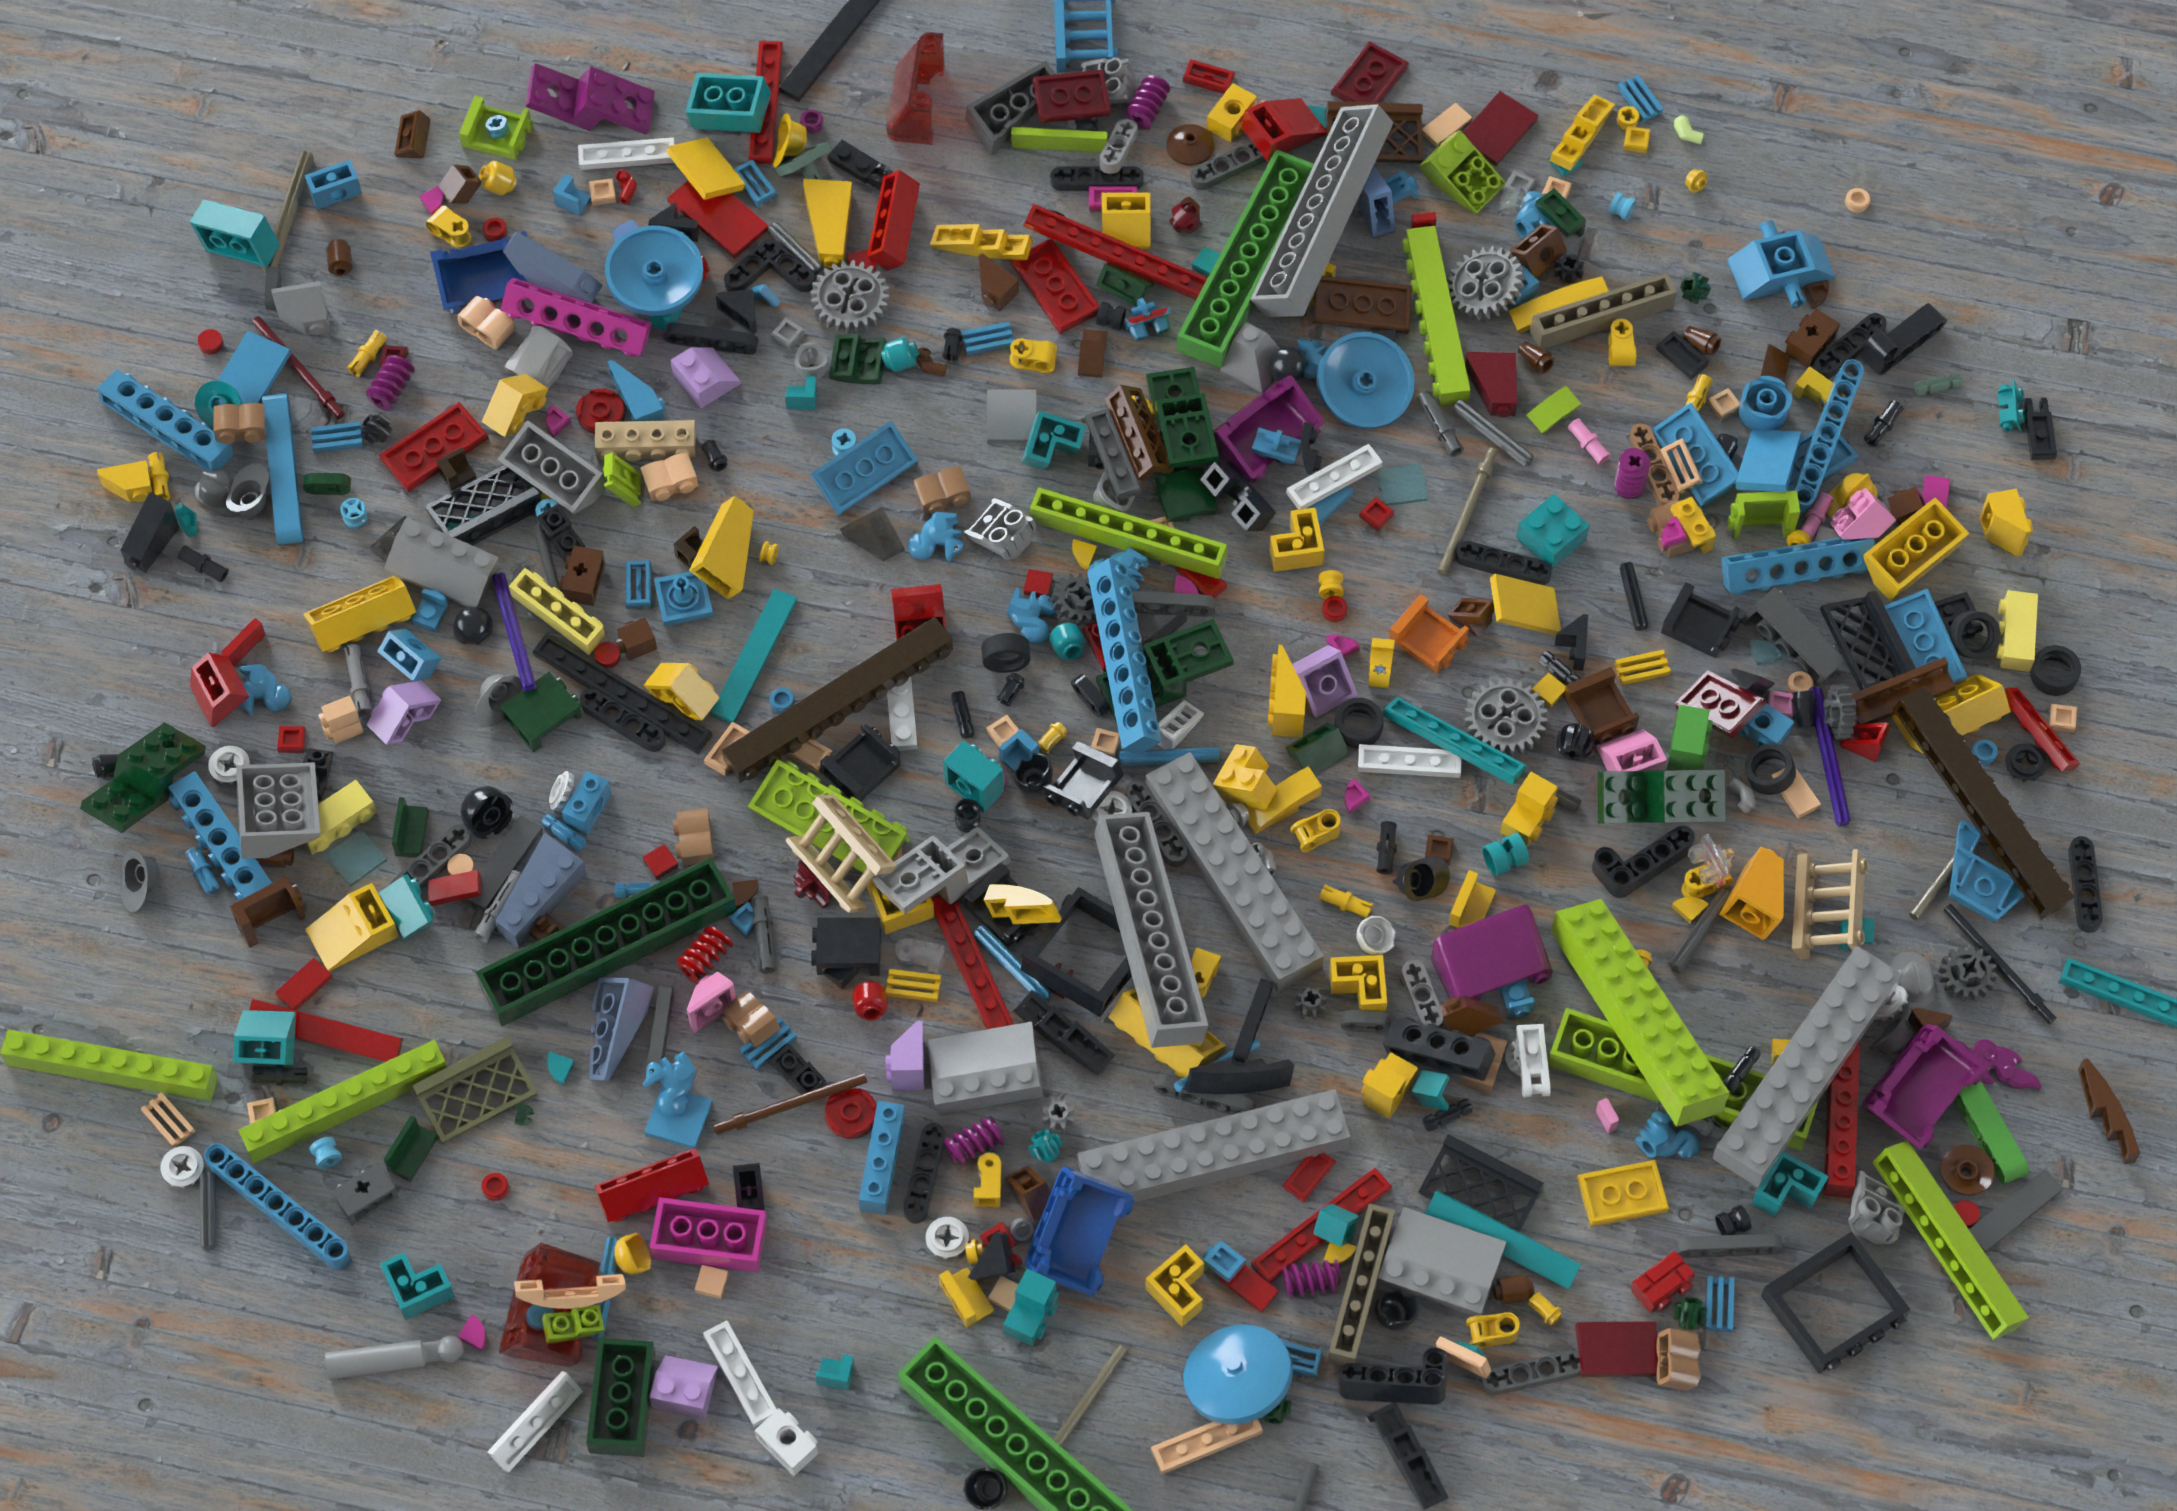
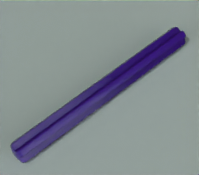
(514, 632)
(1830, 761)

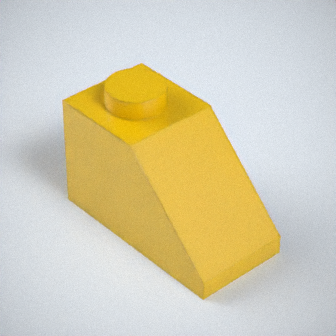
(128, 480)

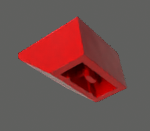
(916, 606)
(217, 687)

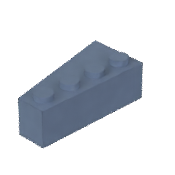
(540, 889)

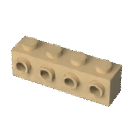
(645, 439)

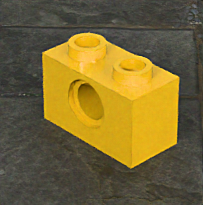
(1228, 114)

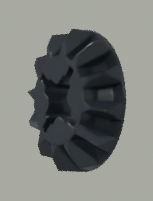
(2034, 756)

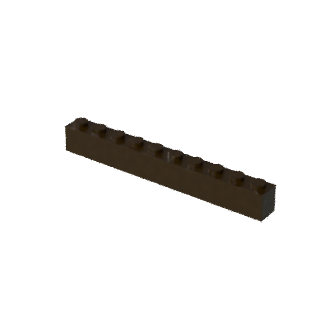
(838, 700)
(1983, 802)

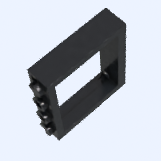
(1062, 982)
(1849, 1243)

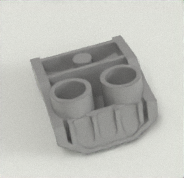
(1118, 77)
(540, 356)
(1003, 530)
(1875, 1211)

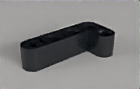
(1887, 350)
(1647, 858)
(1397, 1383)

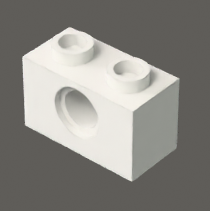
(792, 1456)

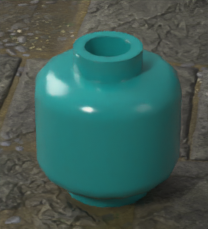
(900, 354)
(1067, 641)

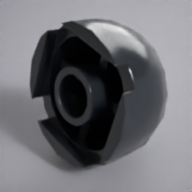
(486, 811)

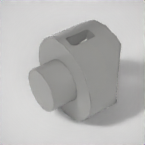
(811, 360)

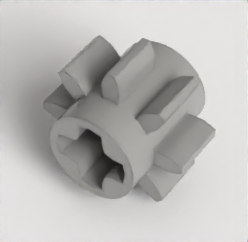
(1053, 1120)

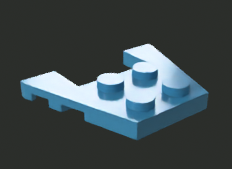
(1978, 882)

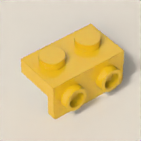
(1694, 524)

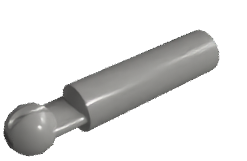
(391, 1357)

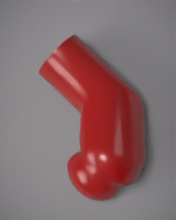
(627, 184)

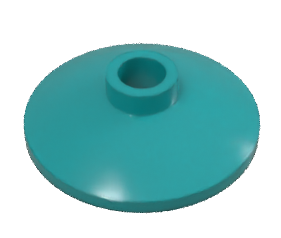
(208, 397)

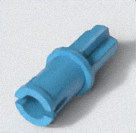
(202, 870)

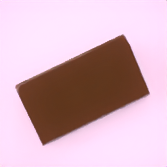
(412, 135)
(1775, 363)

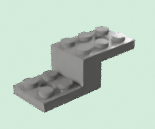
(941, 870)

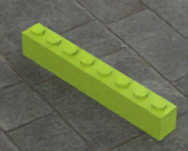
(1436, 315)
(1128, 531)
(109, 1065)
(341, 1102)
(1950, 1240)

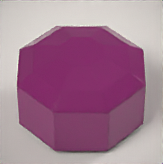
(812, 121)

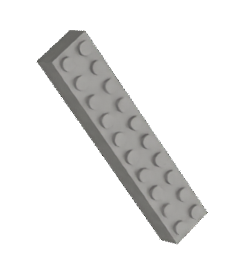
(1322, 211)
(1235, 873)
(1150, 930)
(1806, 1066)
(1221, 1147)

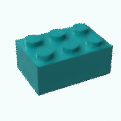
(728, 102)
(235, 233)

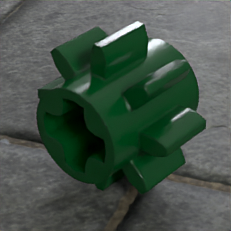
(1695, 288)
(1690, 1313)
(1277, 1415)

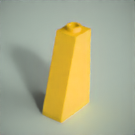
(829, 215)
(725, 549)

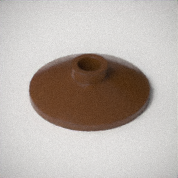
(1187, 151)
(1969, 1159)

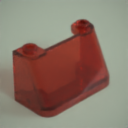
(910, 109)
(557, 1271)

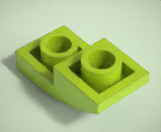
(1554, 409)
(573, 1325)

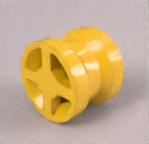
(1330, 584)

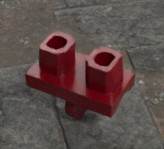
(811, 886)

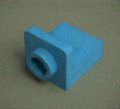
(1402, 186)
(431, 610)
(1517, 1000)
(1223, 1261)

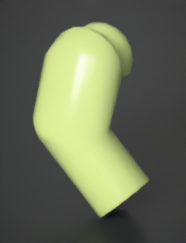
(1685, 131)

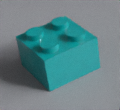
(1552, 531)
(973, 775)

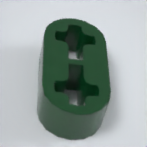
(327, 483)

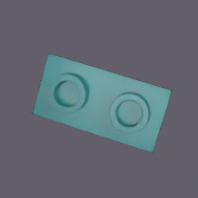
(2013, 416)

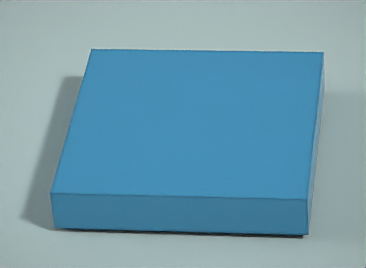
(683, 1129)

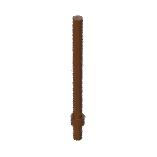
(741, 1120)

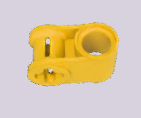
(449, 227)
(1621, 344)
(1034, 356)
(1313, 833)
(1695, 888)
(1205, 966)
(1490, 1329)

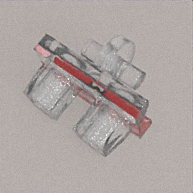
(1715, 858)

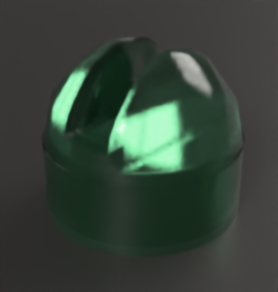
(521, 1114)

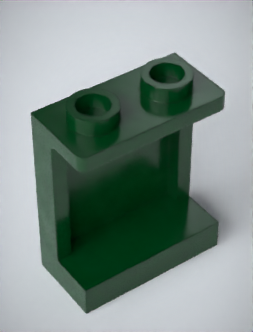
(540, 710)

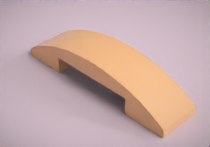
(605, 1288)

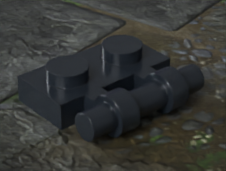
(1952, 607)

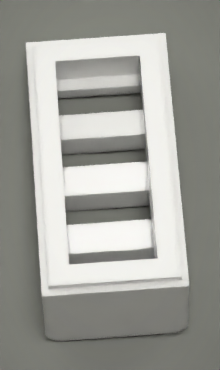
(1171, 739)

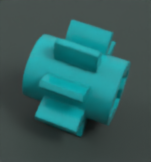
(1045, 1145)

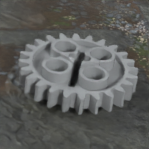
(1486, 283)
(829, 290)
(1520, 733)

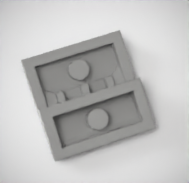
(1010, 415)

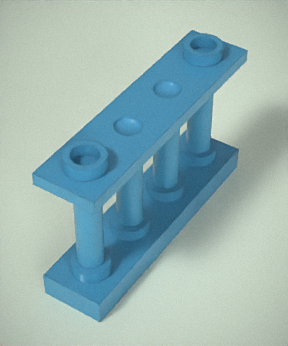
(1064, 35)

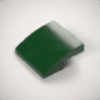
(857, 359)
(1184, 495)

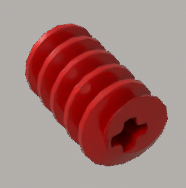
(702, 952)

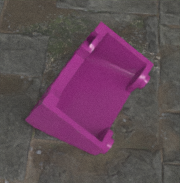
(1277, 408)
(1491, 954)
(1922, 1084)

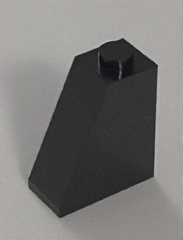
(149, 533)

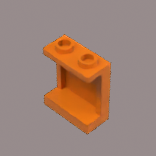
(1428, 635)

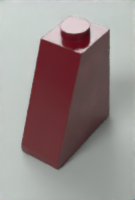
(1494, 380)

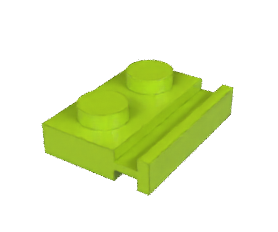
(622, 479)

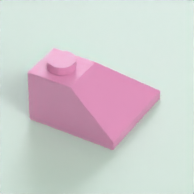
(708, 1000)

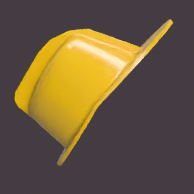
(790, 139)
(1847, 488)

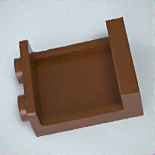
(1600, 706)
(265, 906)

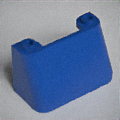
(473, 272)
(1076, 1230)

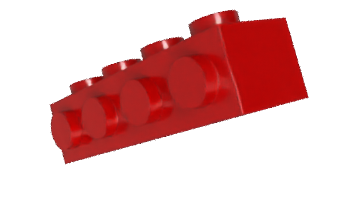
(893, 220)
(642, 1187)

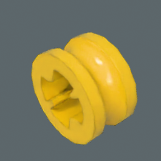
(1627, 111)
(769, 553)

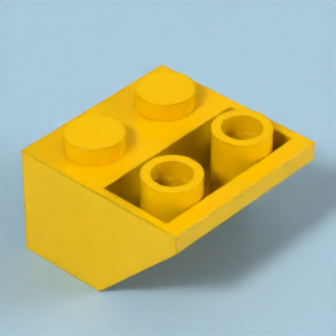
(1127, 218)
(2005, 521)

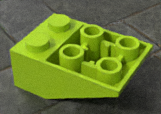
(1462, 173)

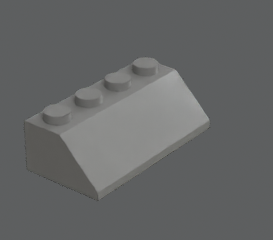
(553, 469)
(441, 563)

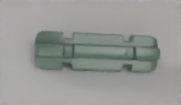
(1937, 384)

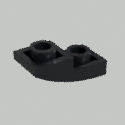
(1310, 456)
(559, 531)
(323, 763)
(796, 1070)

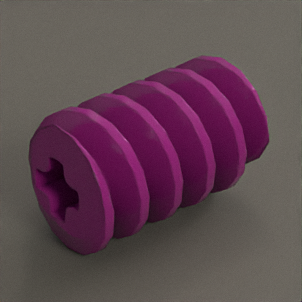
(1148, 101)
(389, 382)
(1632, 473)
(974, 1140)
(1311, 1279)

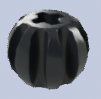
(1575, 741)

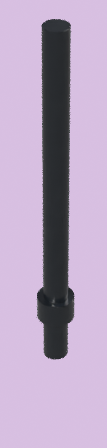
(2033, 1001)

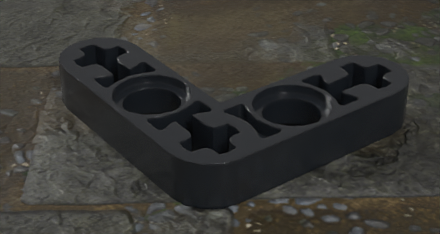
(770, 261)

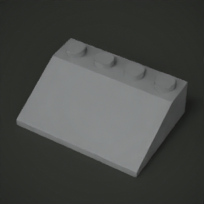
(276, 807)
(984, 1068)
(1441, 1262)

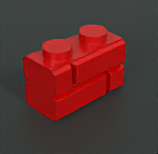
(1663, 1282)

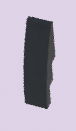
(1064, 1034)
(1236, 1078)
(1409, 1456)

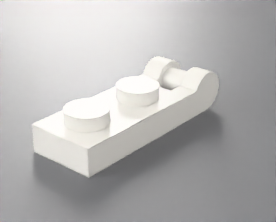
(1533, 1059)

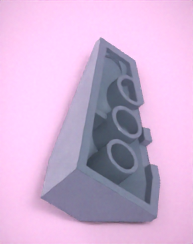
(550, 270)
(619, 1013)

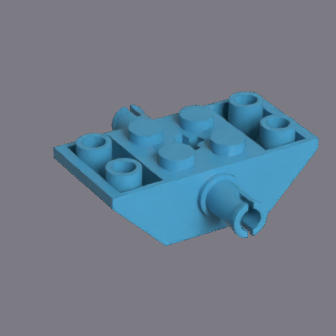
(1780, 264)

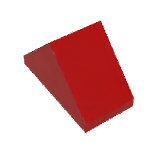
(1867, 740)

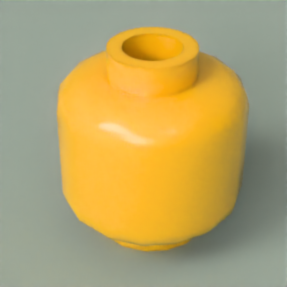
(497, 178)

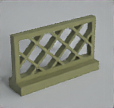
(469, 1068)

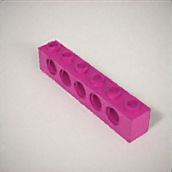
(542, 298)

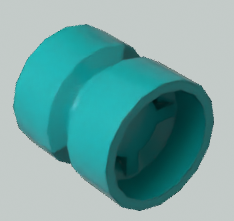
(1508, 853)

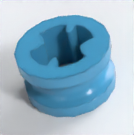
(497, 127)

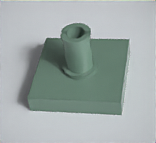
(805, 162)

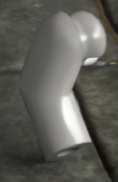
(1746, 795)
(1267, 857)

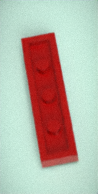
(2035, 724)

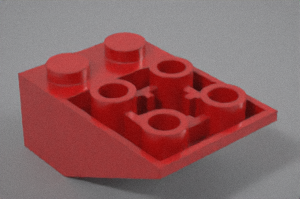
(1281, 126)

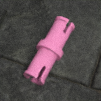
(1589, 441)
(1816, 515)

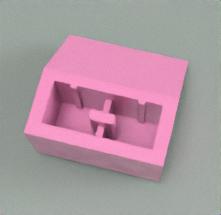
(1862, 517)
(1633, 753)

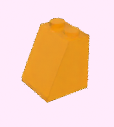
(1758, 895)

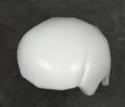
(1375, 935)

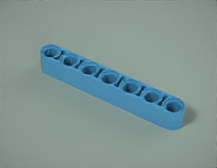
(1830, 427)
(283, 470)
(286, 1214)

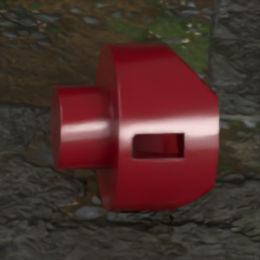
(1188, 218)

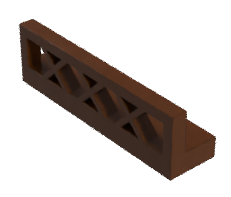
(1135, 432)
(1878, 700)

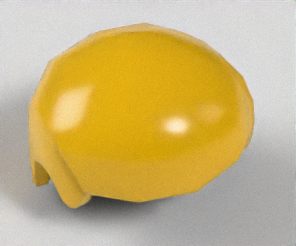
(632, 1254)

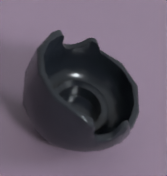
(1287, 362)
(472, 625)
(1034, 773)
(1396, 1310)
(985, 1488)

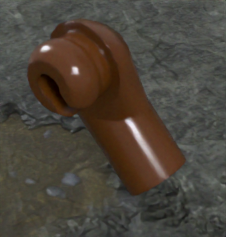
(928, 365)

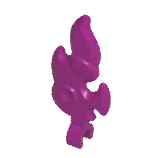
(2003, 1062)

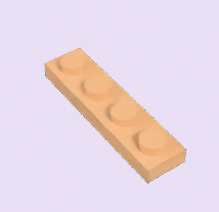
(1201, 1443)

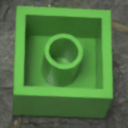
(1689, 739)

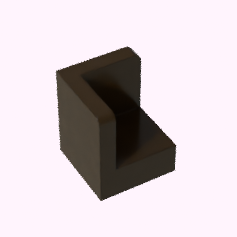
(455, 469)
(688, 546)

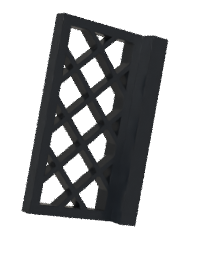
(493, 518)
(1885, 638)
(1491, 1167)

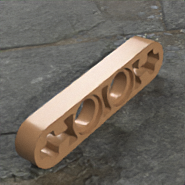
(1657, 465)

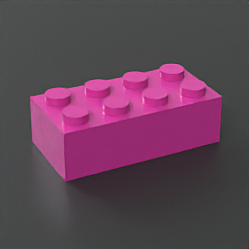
(708, 1235)

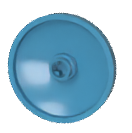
(654, 270)
(1365, 380)
(1238, 1374)

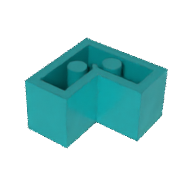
(1051, 433)
(1791, 1179)
(419, 1291)
(1033, 1304)

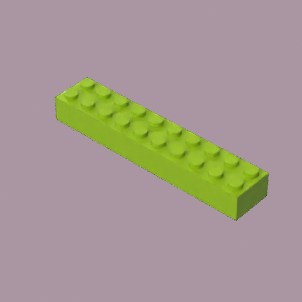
(1639, 1012)
(1595, 1052)

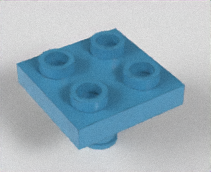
(682, 598)

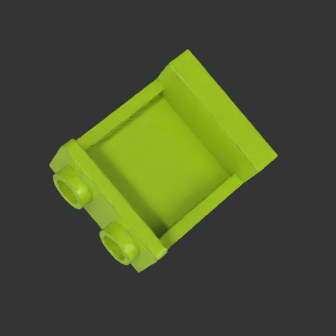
(476, 136)
(1764, 509)

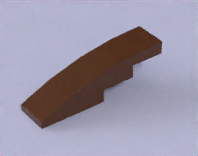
(2104, 1104)

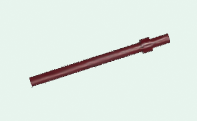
(325, 398)

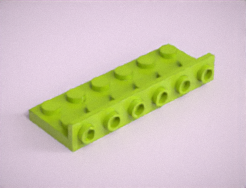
(787, 802)

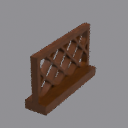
(1398, 113)

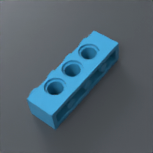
(882, 1158)

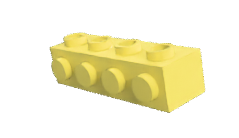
(557, 611)

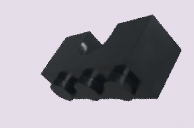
(1228, 482)

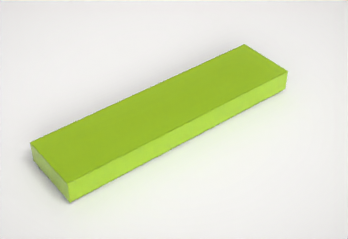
(1058, 139)

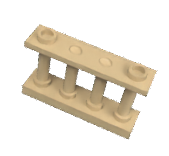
(861, 846)
(1807, 894)

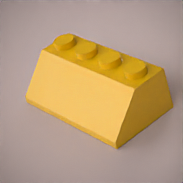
(1914, 549)
(360, 613)
(1969, 706)
(1129, 1018)

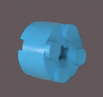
(1764, 404)

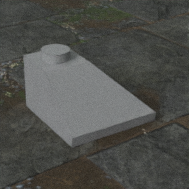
(303, 308)
(1250, 358)

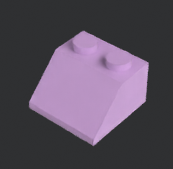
(703, 375)
(1325, 680)
(906, 1060)
(683, 1387)

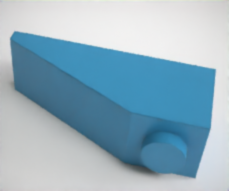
(637, 396)

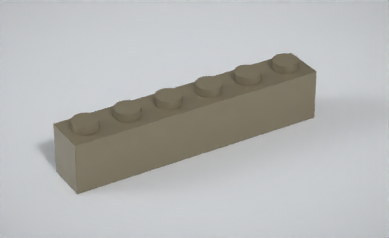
(1600, 311)
(1361, 1285)

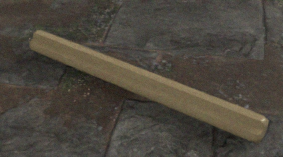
(290, 204)

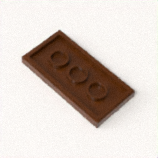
(1362, 304)

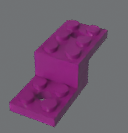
(590, 98)

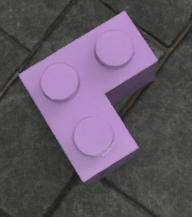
(400, 709)

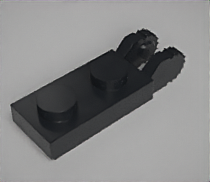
(858, 164)
(2040, 431)

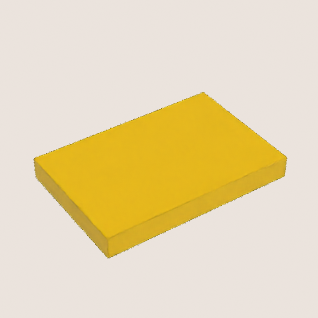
(705, 168)
(1525, 604)
(1622, 1193)

